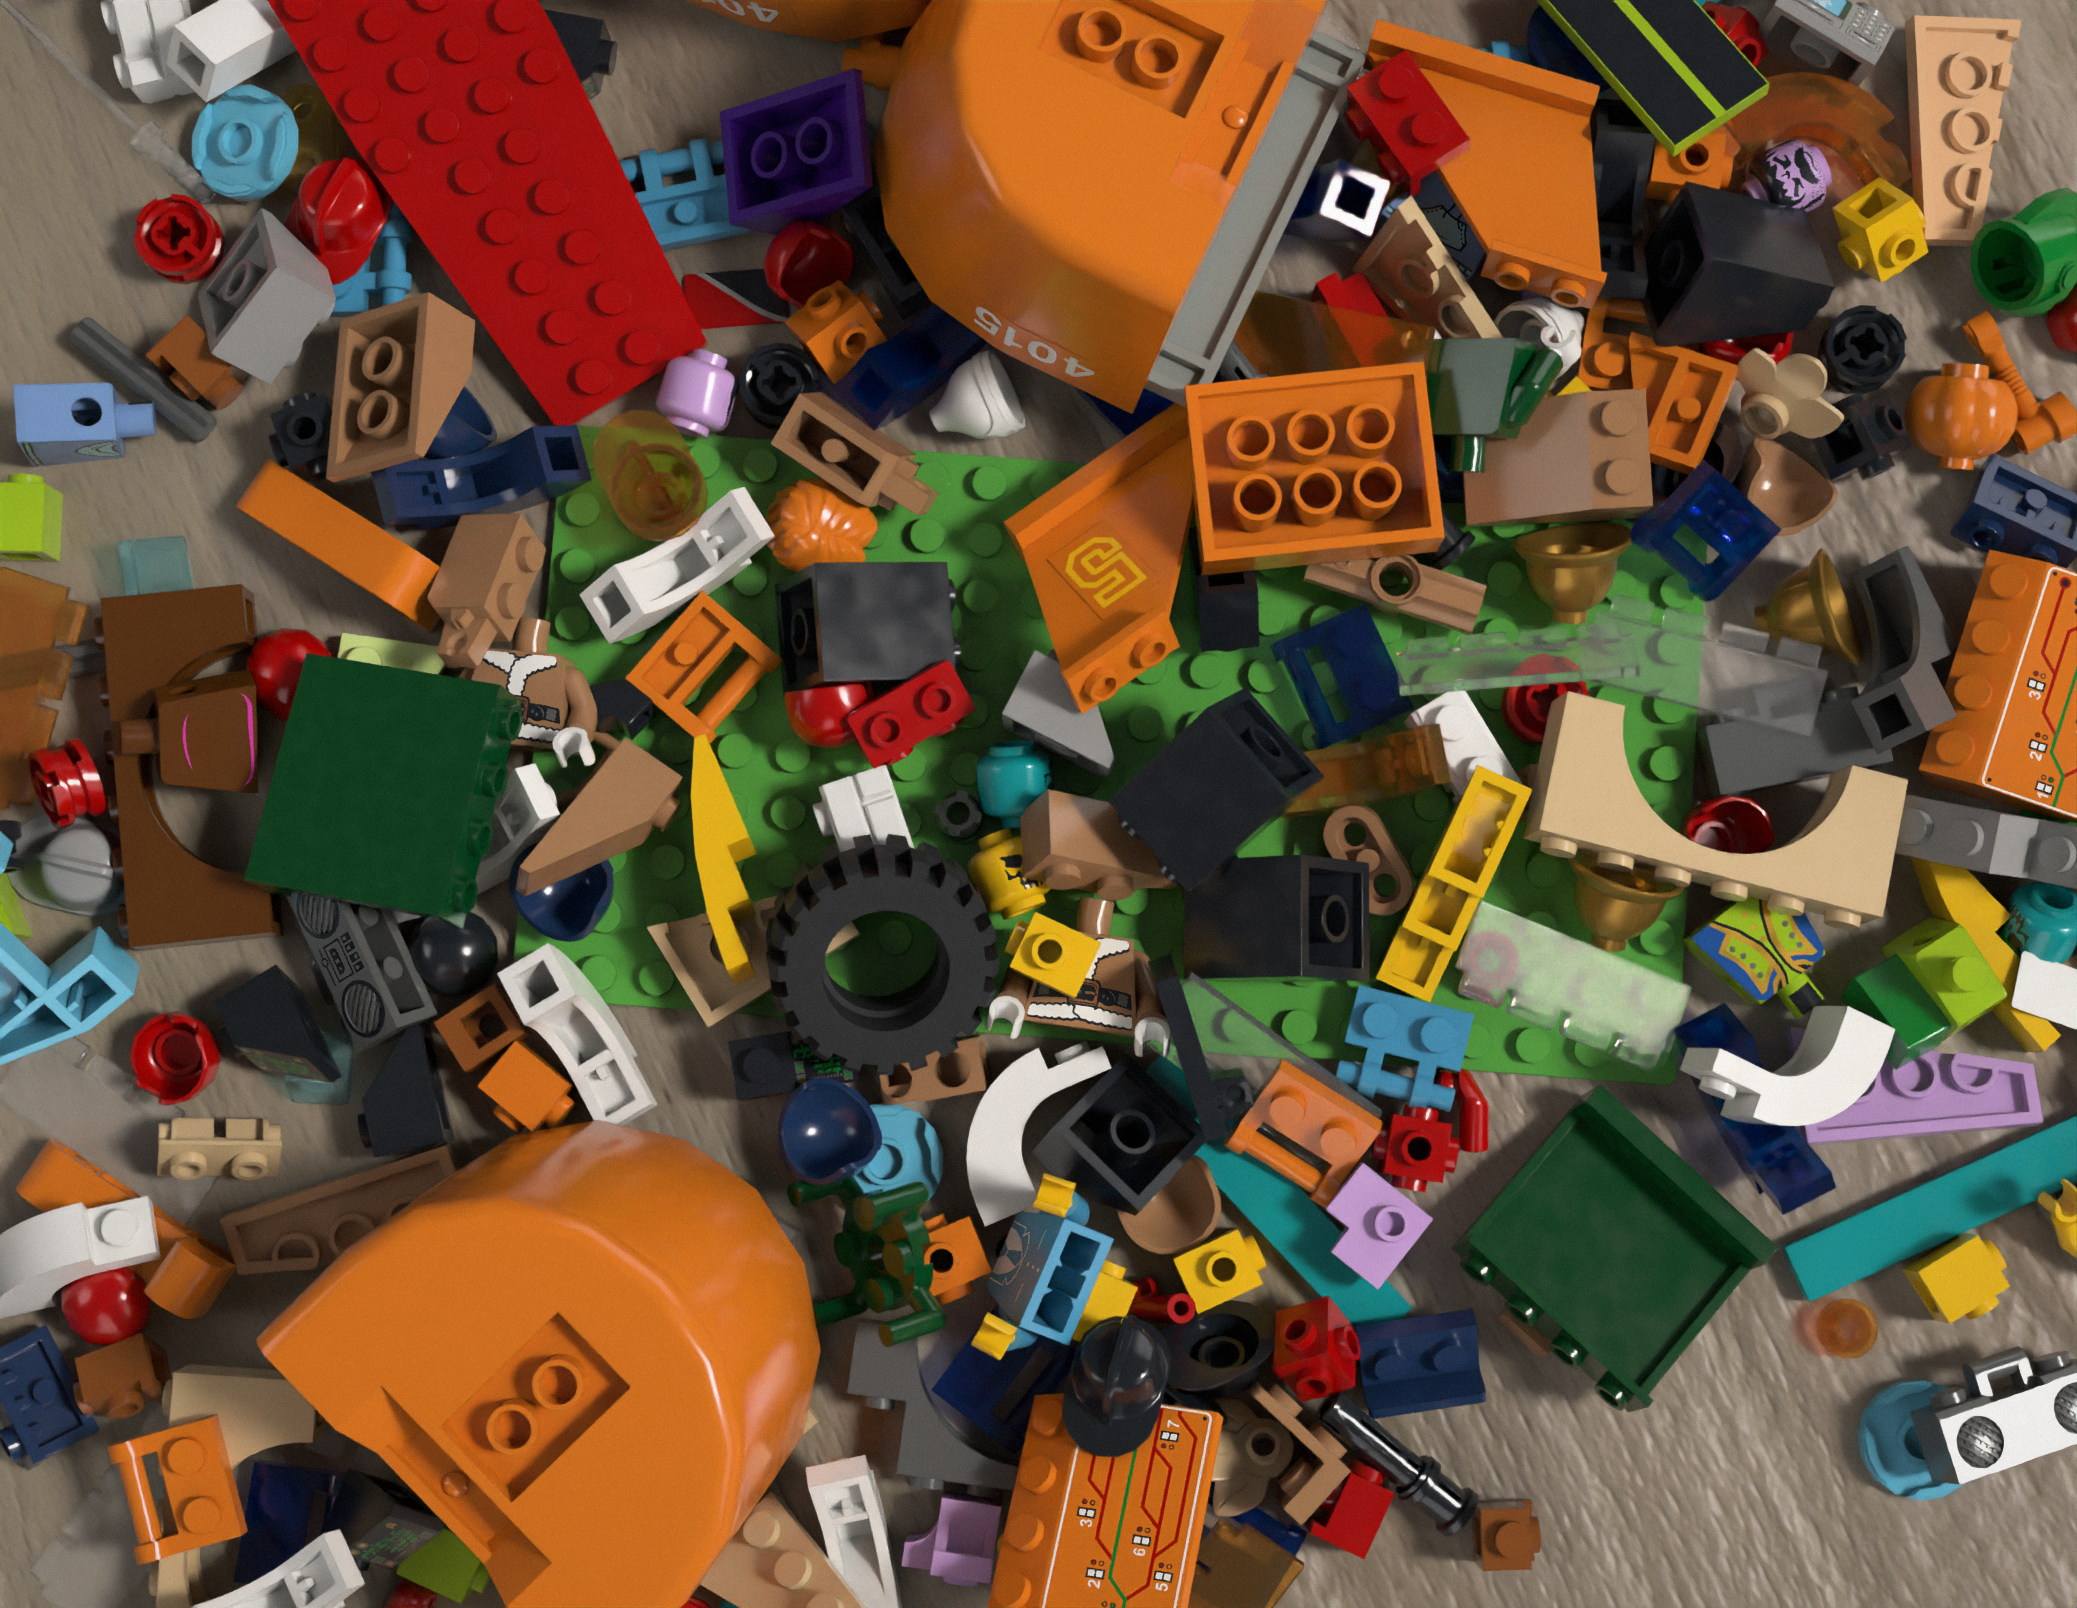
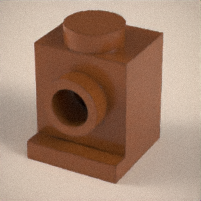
(193, 369)
(464, 1028)
(121, 1377)
(1505, 1535)

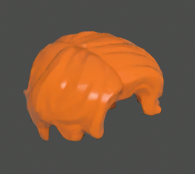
(818, 525)

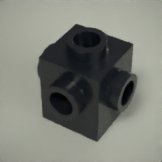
(300, 416)
(1865, 439)

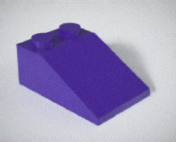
(796, 153)

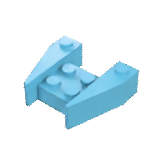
(60, 1000)

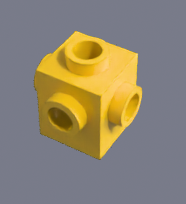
(1880, 230)

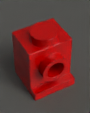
(1353, 1510)

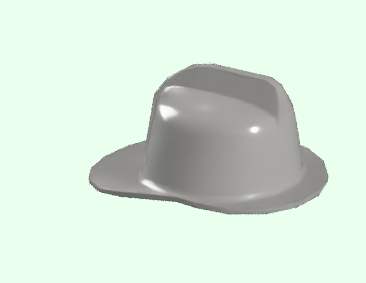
(69, 866)

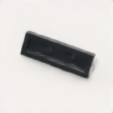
(1214, 1094)

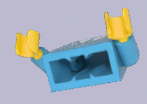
(1043, 1271)

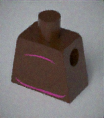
(201, 733)

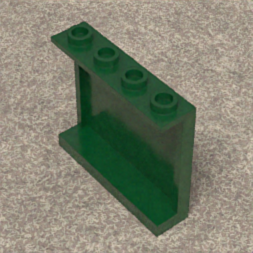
(385, 788)
(1611, 1248)

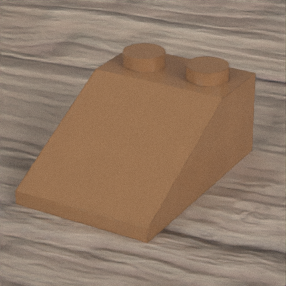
(396, 382)
(1570, 463)

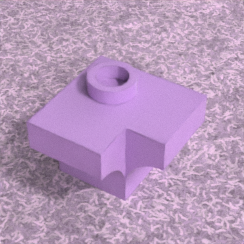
(1377, 1225)
(959, 1542)

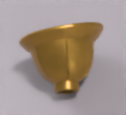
(1573, 565)
(1812, 610)
(1617, 903)

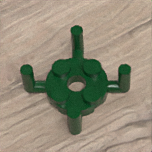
(885, 1255)

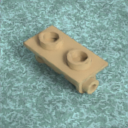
(246, 1152)

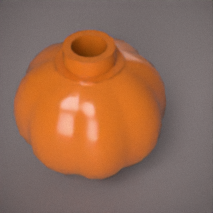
(1961, 415)

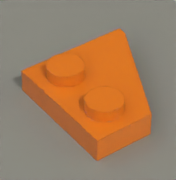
(1682, 399)

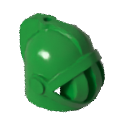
(2030, 256)

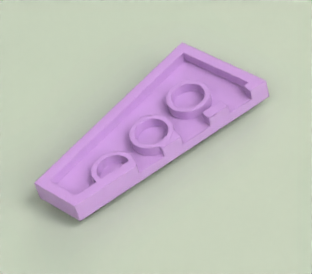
(1932, 1097)

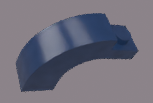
(497, 480)

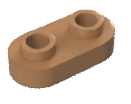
(1377, 850)

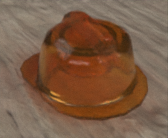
(649, 475)

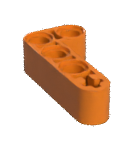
(343, 541)
(190, 1265)

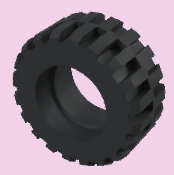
(896, 1025)

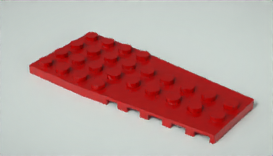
(507, 185)

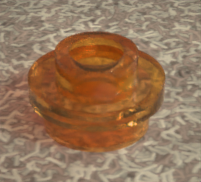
(1829, 1324)

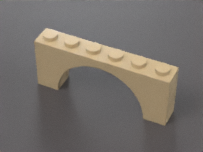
(1593, 807)
(254, 1413)

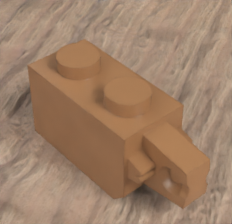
(852, 455)
(484, 584)
(1084, 847)

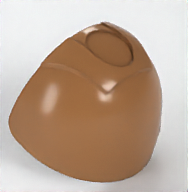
(1784, 486)
(1179, 1214)

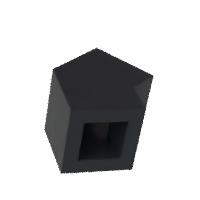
(622, 707)

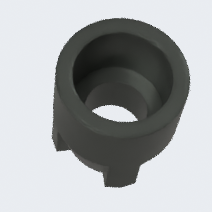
(963, 831)

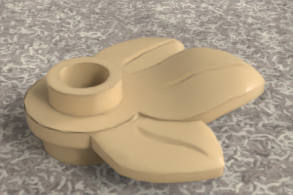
(1785, 396)
(1238, 1471)

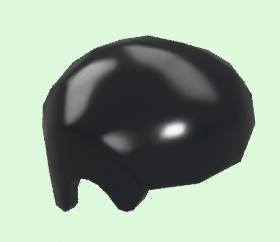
(454, 958)

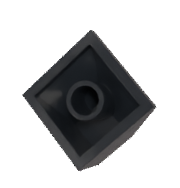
(1121, 1140)

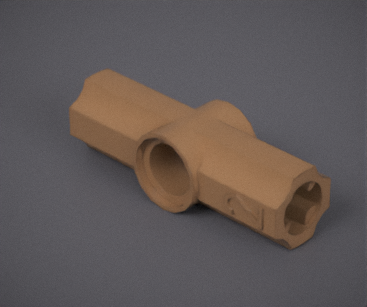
(1431, 596)

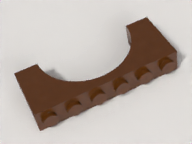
(167, 888)

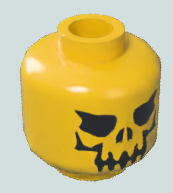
(999, 876)

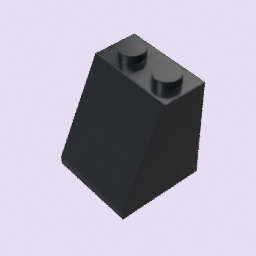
(1731, 269)
(864, 623)
(1214, 789)
(1279, 921)

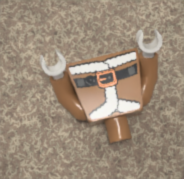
(554, 694)
(1111, 999)

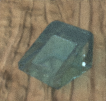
(155, 565)
(320, 1092)

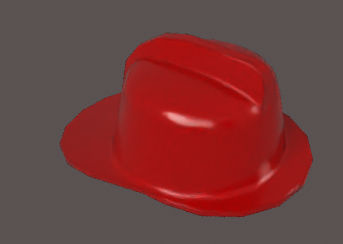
(340, 215)

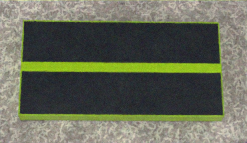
(1663, 63)

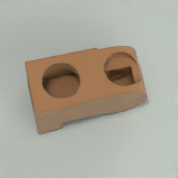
(956, 1074)

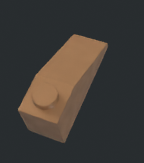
(607, 818)

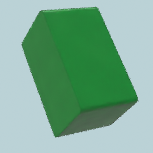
(1898, 1000)

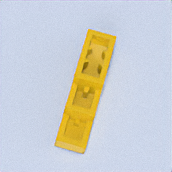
(718, 845)
(1453, 883)
(1960, 898)

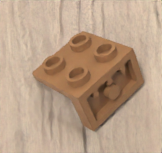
(1305, 1481)

